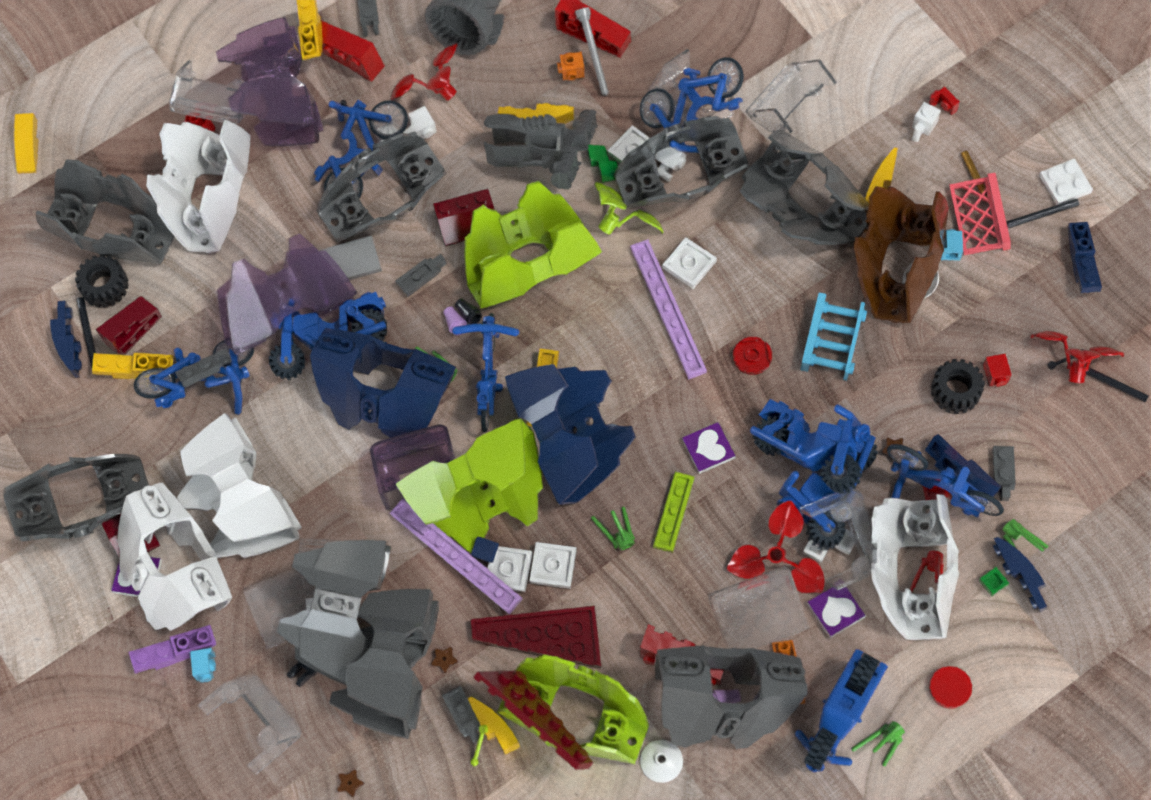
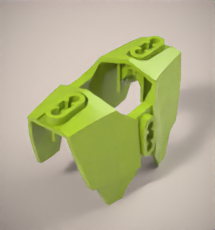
(541, 219)
(454, 492)
(620, 709)

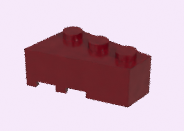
(129, 326)

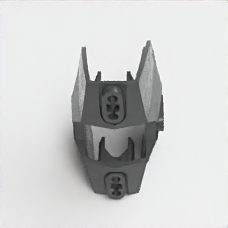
(712, 137)
(404, 154)
(774, 173)
(78, 192)
(35, 490)
(329, 635)
(381, 685)
(696, 715)

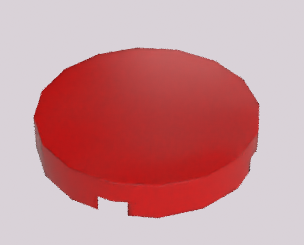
(752, 355)
(950, 687)

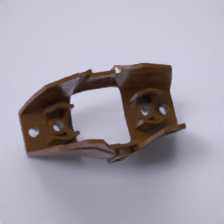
(898, 218)

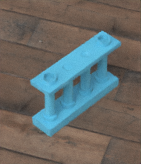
(818, 324)

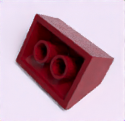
(456, 214)

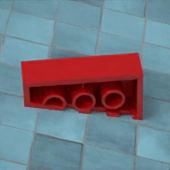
(607, 33)

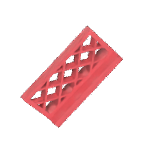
(997, 214)

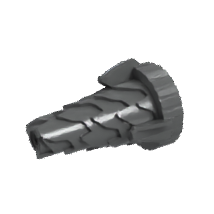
(466, 23)

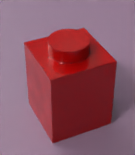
(997, 370)

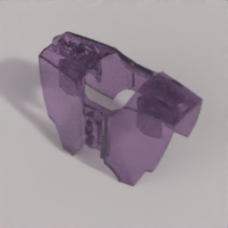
(271, 87)
(256, 303)

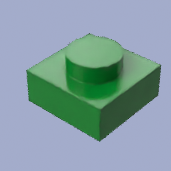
(994, 581)

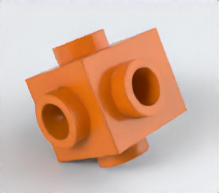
(571, 66)

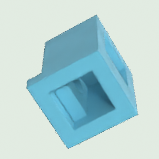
(953, 245)
(203, 664)

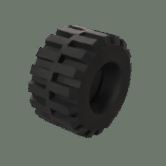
(95, 269)
(957, 371)

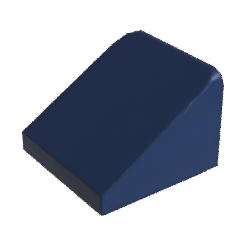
(485, 549)

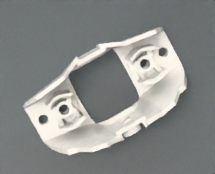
(188, 155)
(248, 514)
(904, 524)
(182, 594)

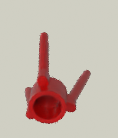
(934, 564)

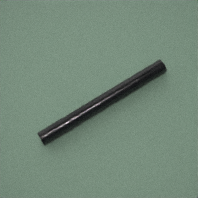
(1042, 213)
(86, 328)
(1117, 384)

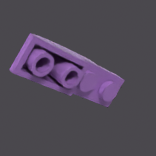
(172, 650)

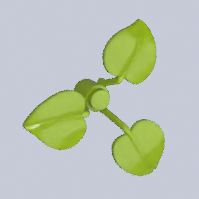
(611, 197)

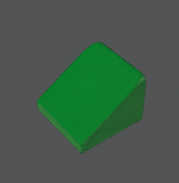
(597, 153)
(607, 170)

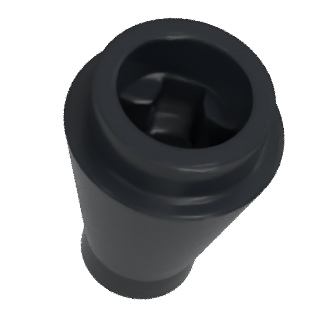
(469, 312)

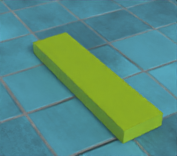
(673, 512)

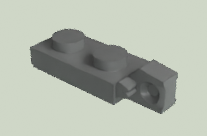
(420, 274)
(204, 368)
(1004, 470)
(462, 713)

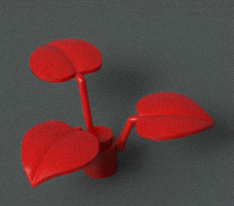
(438, 83)
(1078, 368)
(788, 522)

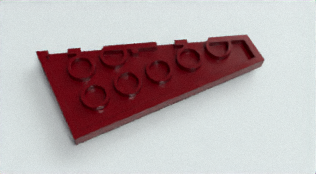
(556, 633)
(533, 711)

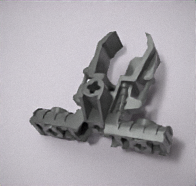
(546, 142)

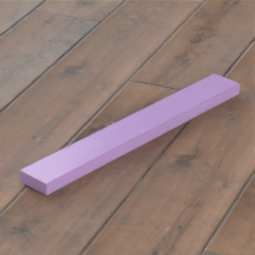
(668, 309)
(457, 557)

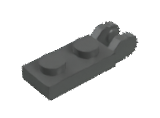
(368, 15)

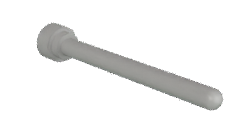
(584, 17)

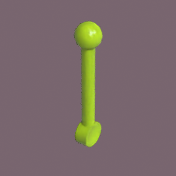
(482, 729)

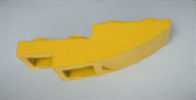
(310, 29)
(561, 113)
(128, 366)

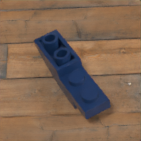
(1082, 257)
(64, 338)
(947, 456)
(1019, 565)

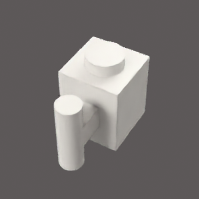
(925, 121)
(669, 159)

